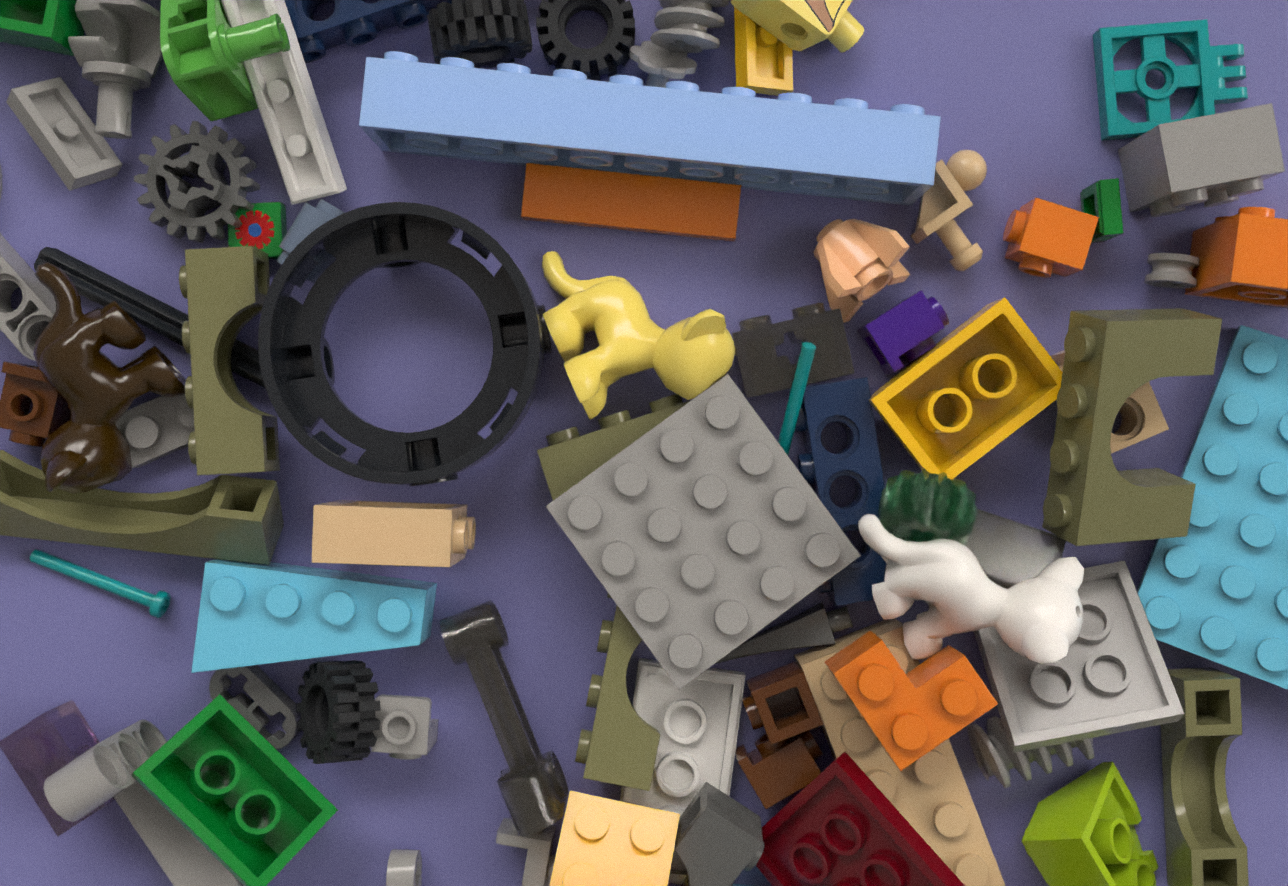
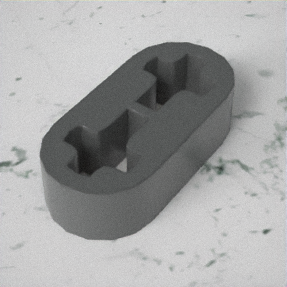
(266, 695)

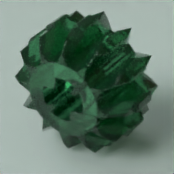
(927, 507)

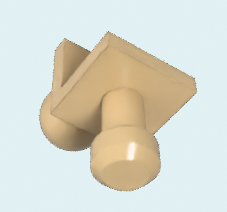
(948, 200)

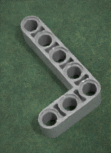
(106, 773)

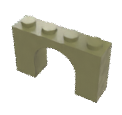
(1103, 365)

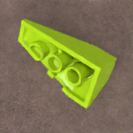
(1089, 834)

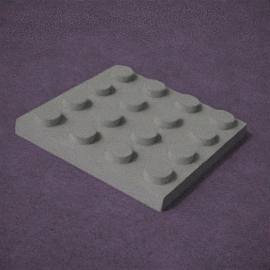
(703, 531)

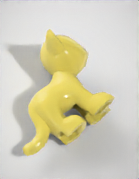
(684, 356)

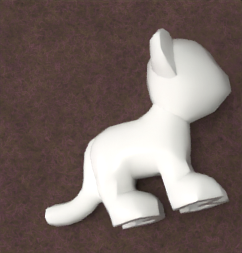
(1032, 617)

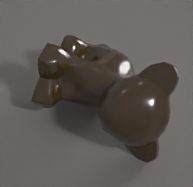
(89, 446)

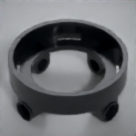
(300, 364)

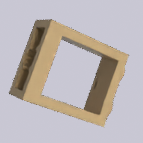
(391, 533)

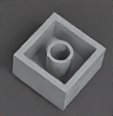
(1201, 160)

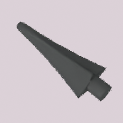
(806, 629)

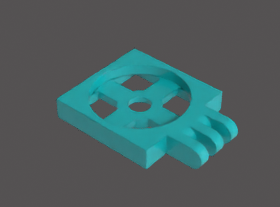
(1205, 74)

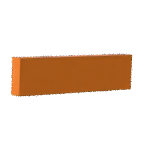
(630, 202)

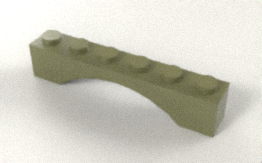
(215, 520)

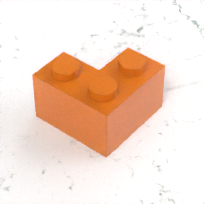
(912, 709)

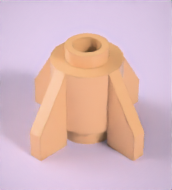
(858, 262)

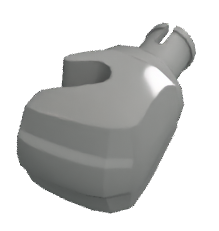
(117, 56)

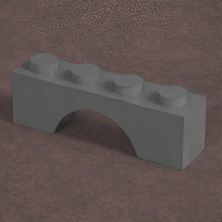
(717, 839)

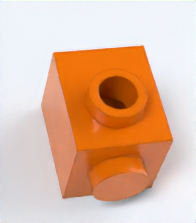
(1049, 238)

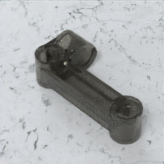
(535, 781)

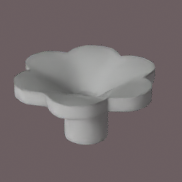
(661, 63)

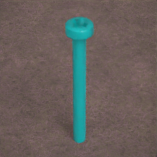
(796, 395)
(157, 603)

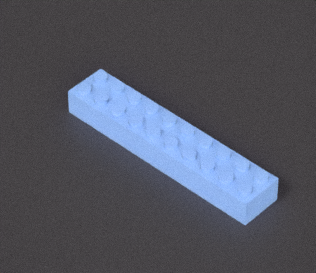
(649, 129)

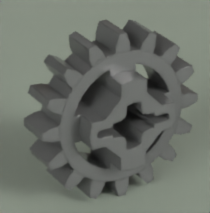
(187, 204)

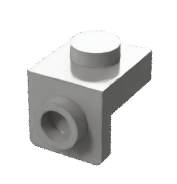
(405, 726)
(539, 854)

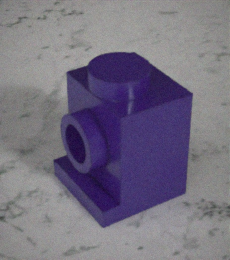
(904, 331)

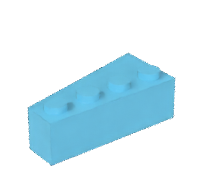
(303, 612)

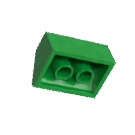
(235, 793)

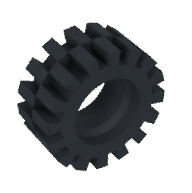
(480, 31)
(592, 61)
(338, 711)

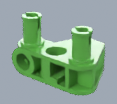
(209, 55)

